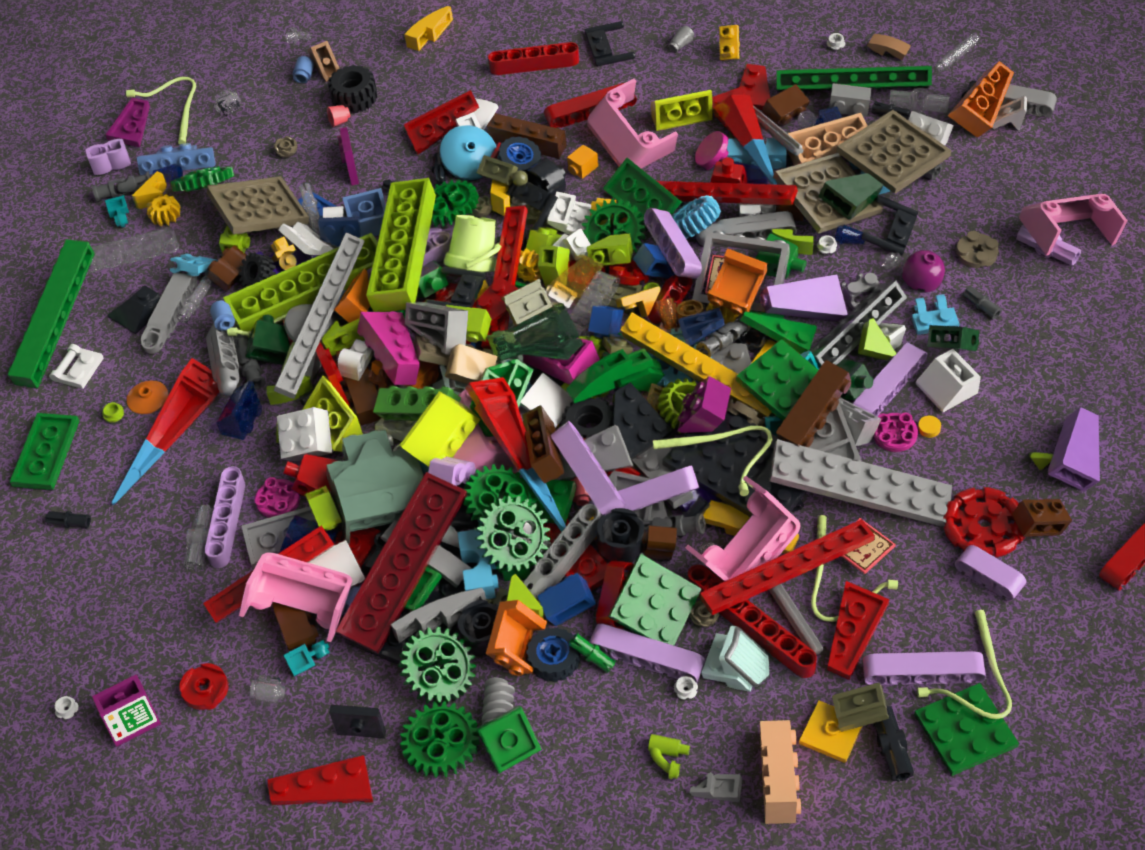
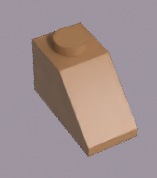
(323, 59)

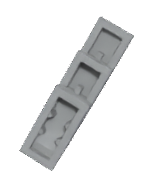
(442, 561)
(434, 614)

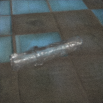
(952, 56)
(310, 204)
(193, 302)

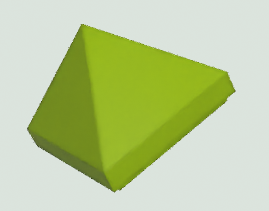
(1041, 459)

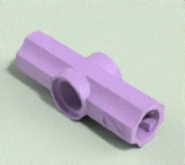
(1061, 249)

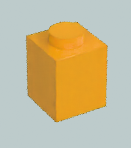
(582, 161)

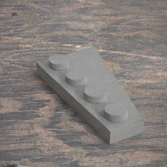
(608, 450)
(651, 466)
(269, 533)

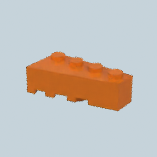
(982, 102)

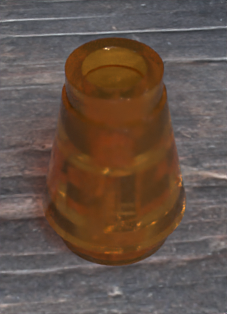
(667, 312)

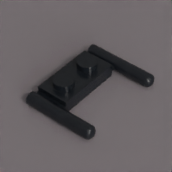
(600, 46)
(534, 197)
(899, 230)
(467, 288)

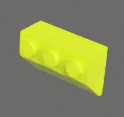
(682, 110)
(341, 418)
(440, 429)

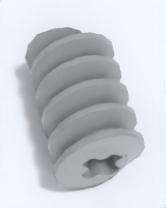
(496, 698)

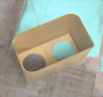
(468, 364)

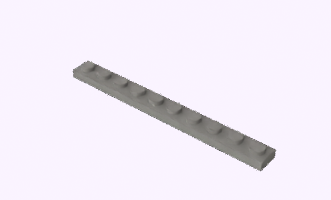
(319, 316)

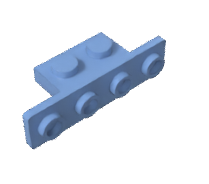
(185, 155)

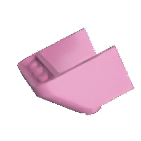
(618, 135)
(1043, 217)
(482, 449)
(759, 539)
(298, 586)

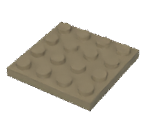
(894, 151)
(809, 179)
(257, 204)

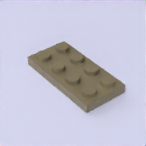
(433, 354)

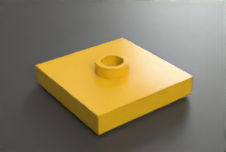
(825, 736)

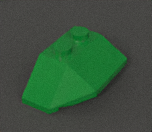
(517, 377)

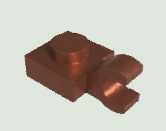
(381, 379)

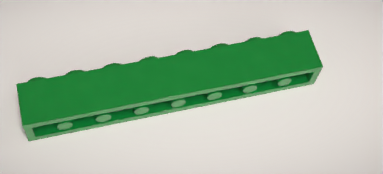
(862, 77)
(51, 314)

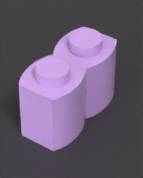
(108, 156)
(452, 469)

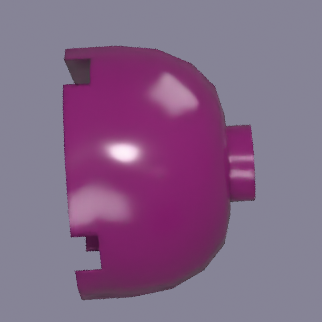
(924, 270)

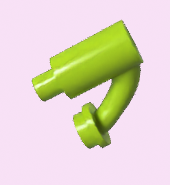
(669, 746)

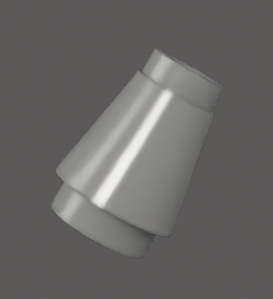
(682, 37)

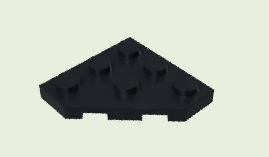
(637, 421)

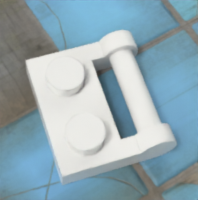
(82, 368)

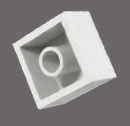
(304, 433)

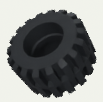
(353, 88)
(589, 412)

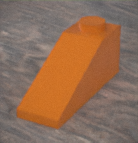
(354, 299)

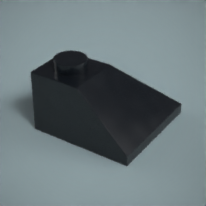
(136, 309)

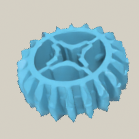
(697, 215)

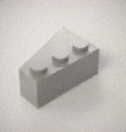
(438, 323)
(860, 422)

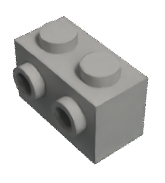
(850, 99)

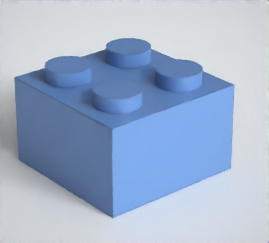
(369, 208)

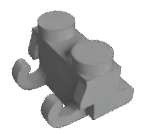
(867, 283)

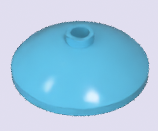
(457, 156)

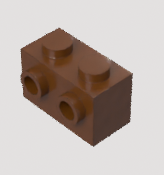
(786, 105)
(1041, 517)

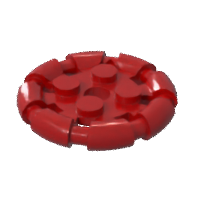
(987, 510)

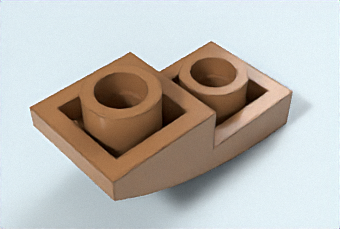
(882, 43)

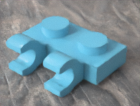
(192, 264)
(941, 316)

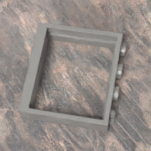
(742, 242)

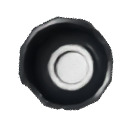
(753, 339)

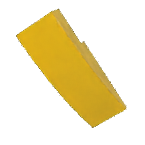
(428, 28)

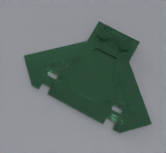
(543, 335)

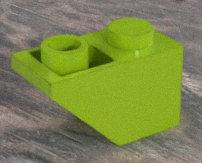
(542, 236)
(612, 250)
(552, 262)
(323, 508)

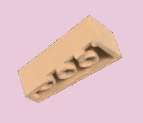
(824, 138)
(778, 772)

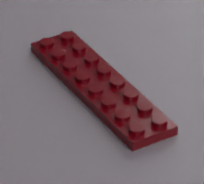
(401, 563)

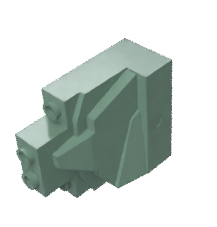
(372, 482)

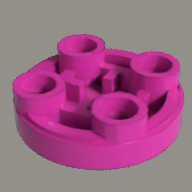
(712, 150)
(896, 432)
(276, 497)

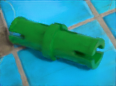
(592, 652)

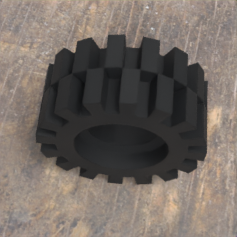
(251, 264)

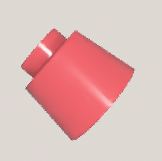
(338, 115)
(581, 496)

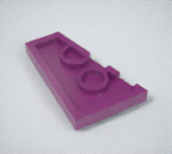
(130, 123)
(347, 154)

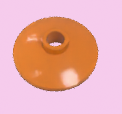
(150, 402)

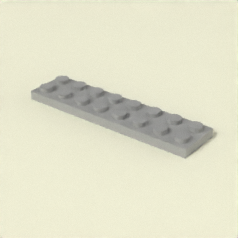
(860, 483)

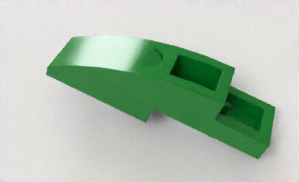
(602, 374)

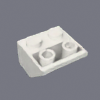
(937, 129)
(949, 380)

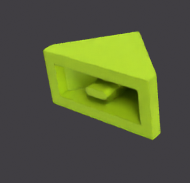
(874, 343)
(520, 592)

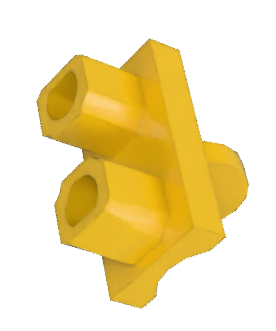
(729, 42)
(283, 253)

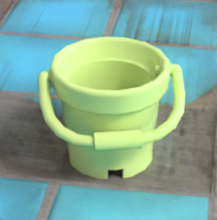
(473, 244)

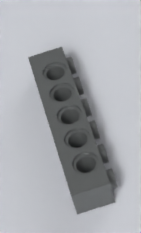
(848, 332)

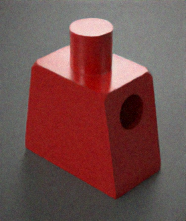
(728, 172)
(309, 474)

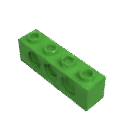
(407, 402)

